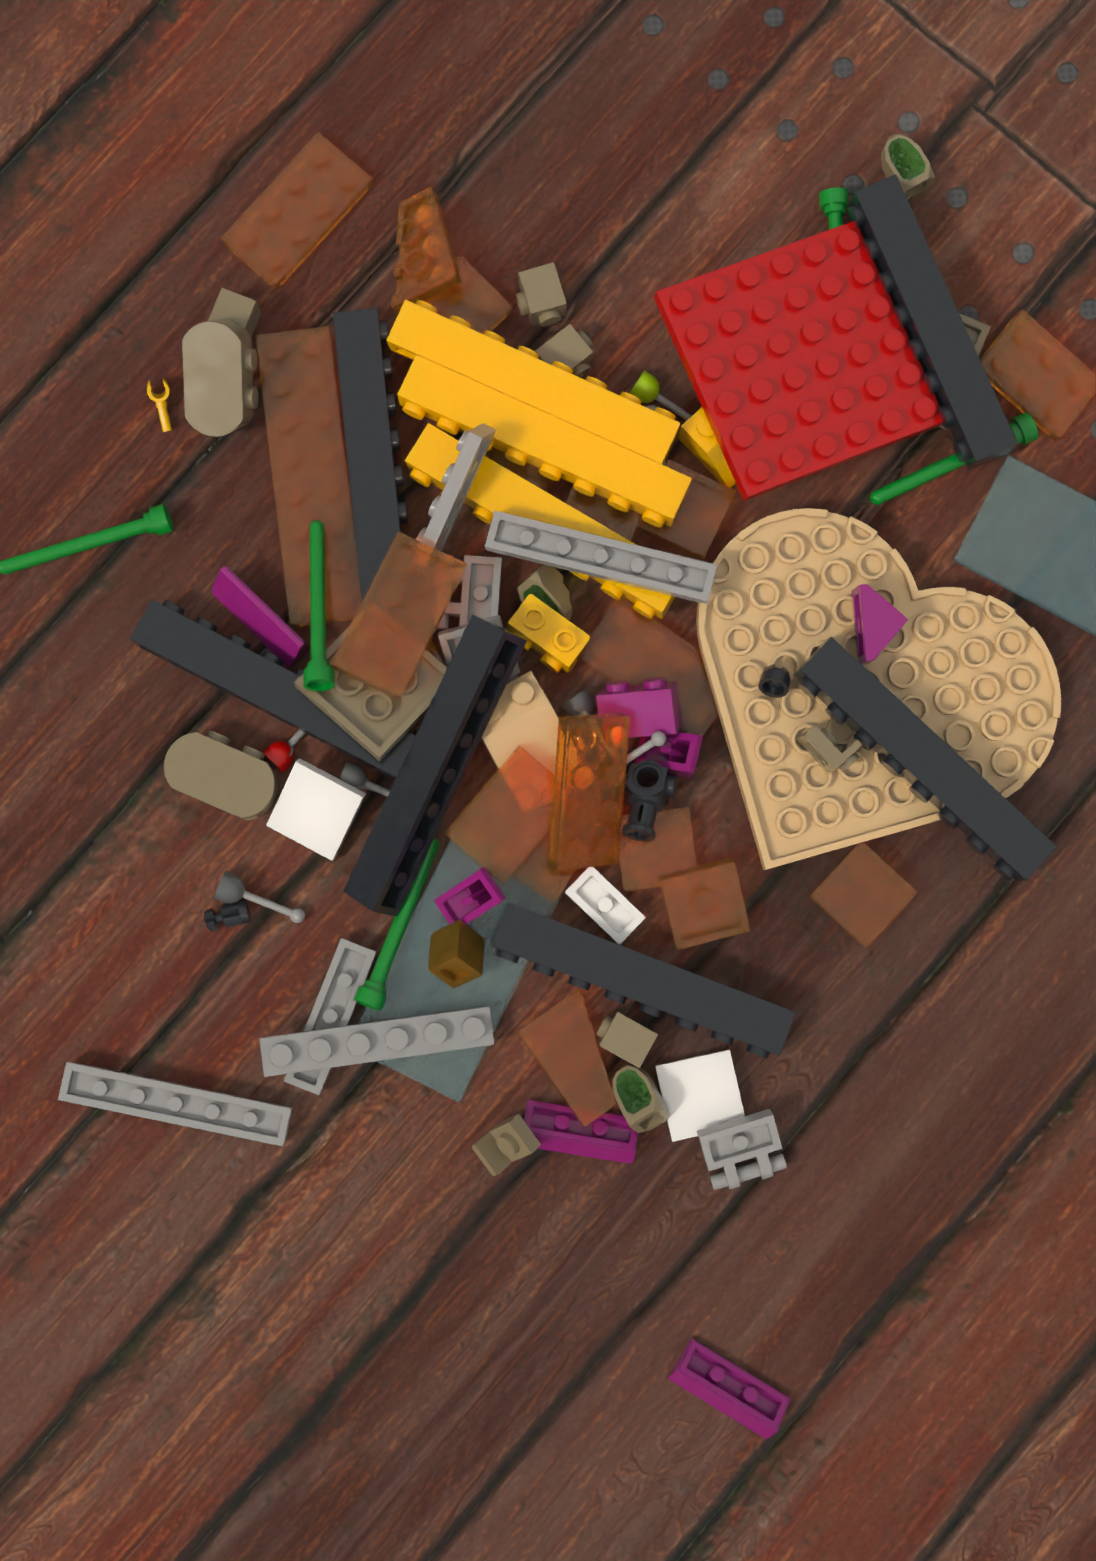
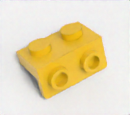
(548, 634)

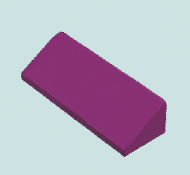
(258, 617)
(560, 1131)
(730, 1389)

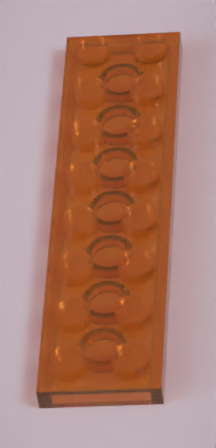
(309, 468)

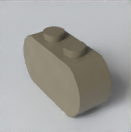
(219, 377)
(222, 775)

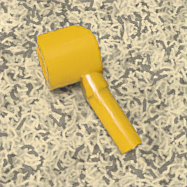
(161, 404)

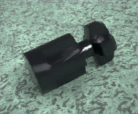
(230, 915)

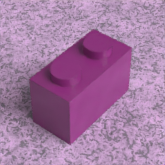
(650, 705)

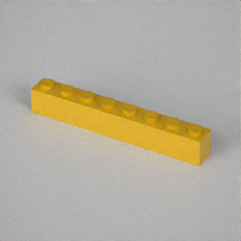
(533, 381)
(545, 442)
(508, 493)

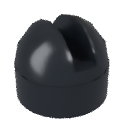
(771, 688)

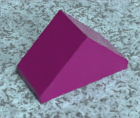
(874, 622)
(677, 753)
(470, 897)

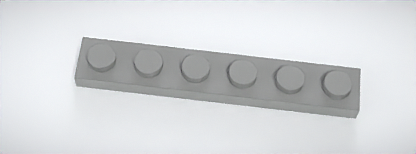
(601, 557)
(376, 1041)
(175, 1103)

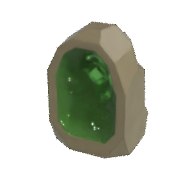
(908, 162)
(547, 586)
(639, 1099)

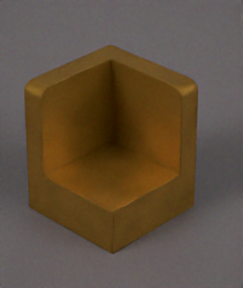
(456, 954)

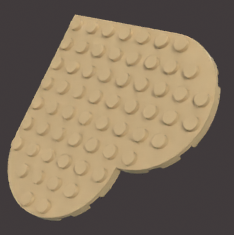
(955, 663)

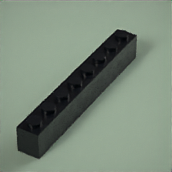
(931, 323)
(369, 437)
(250, 678)
(924, 761)
(434, 766)
(642, 979)

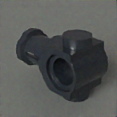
(648, 801)

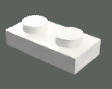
(605, 905)

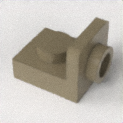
(822, 747)
(505, 1144)

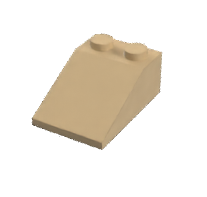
(525, 720)

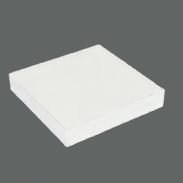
(316, 809)
(699, 1093)

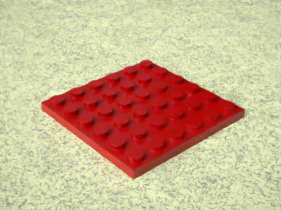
(798, 360)

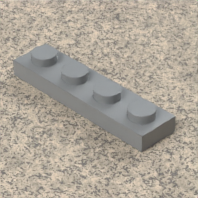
(457, 483)
(335, 1003)

